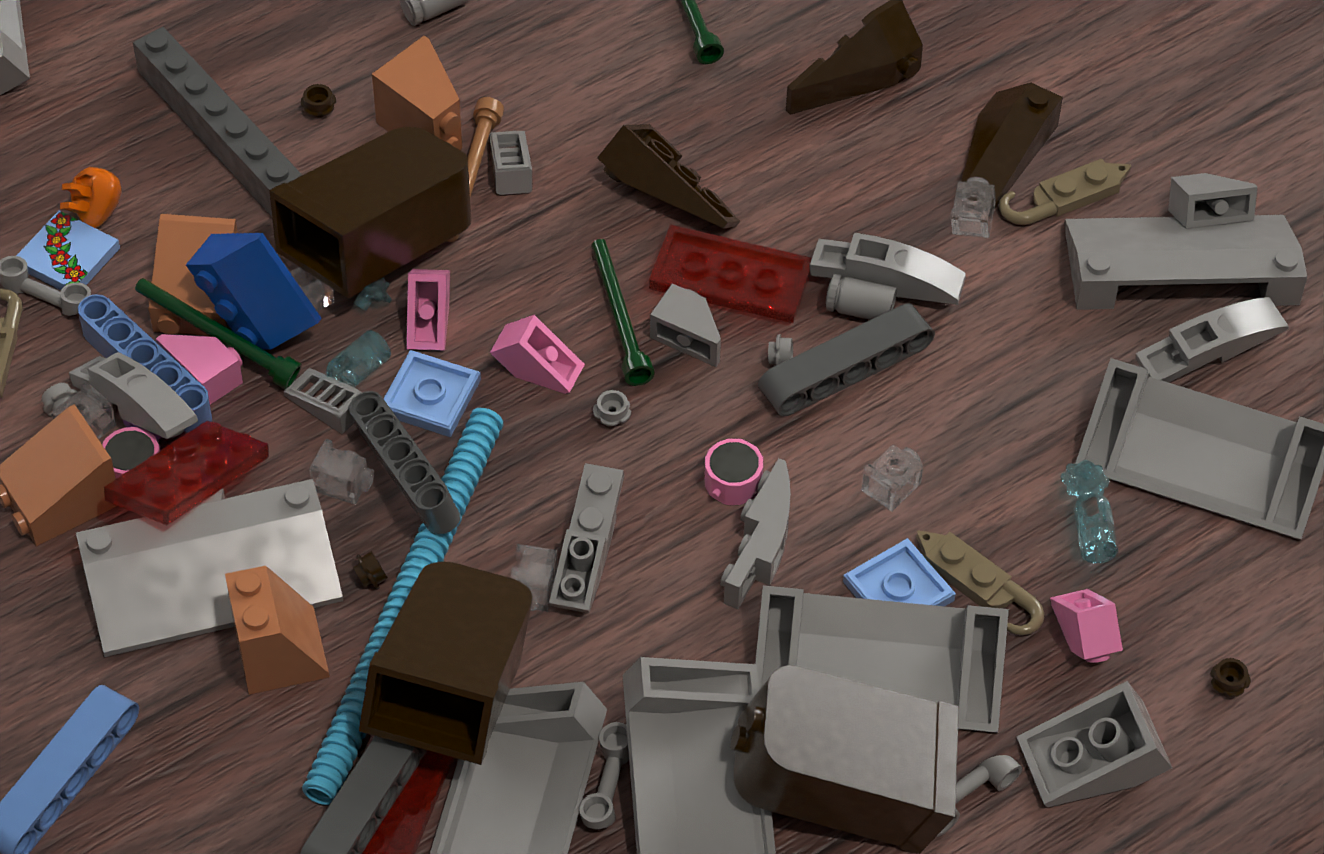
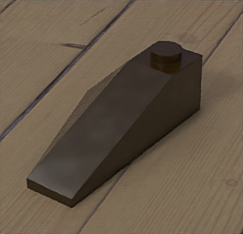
(869, 61)
(1011, 134)
(650, 164)

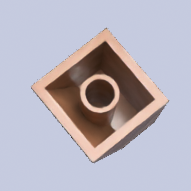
(418, 94)
(176, 244)
(57, 478)
(274, 631)

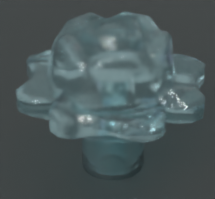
(373, 293)
(1084, 479)

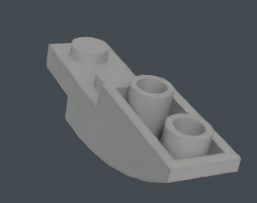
(892, 264)
(1212, 336)
(137, 393)
(764, 536)
(587, 539)

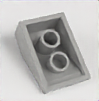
(1095, 748)

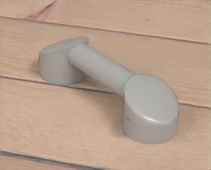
(15, 278)
(998, 770)
(597, 808)

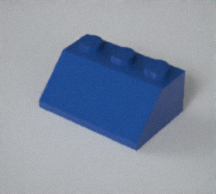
(252, 288)

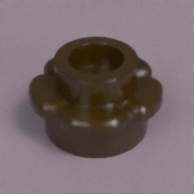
(318, 100)
(370, 570)
(1231, 669)

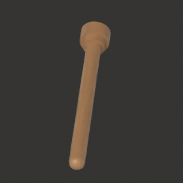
(487, 116)

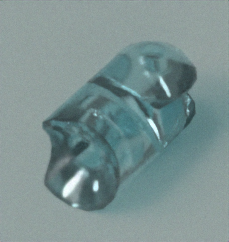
(359, 359)
(1096, 532)

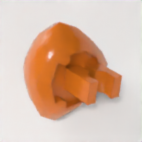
(93, 195)

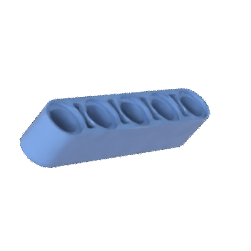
(113, 331)
(64, 768)

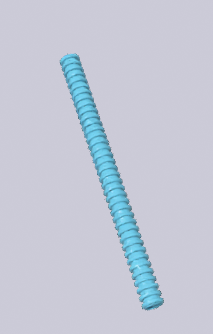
(343, 736)

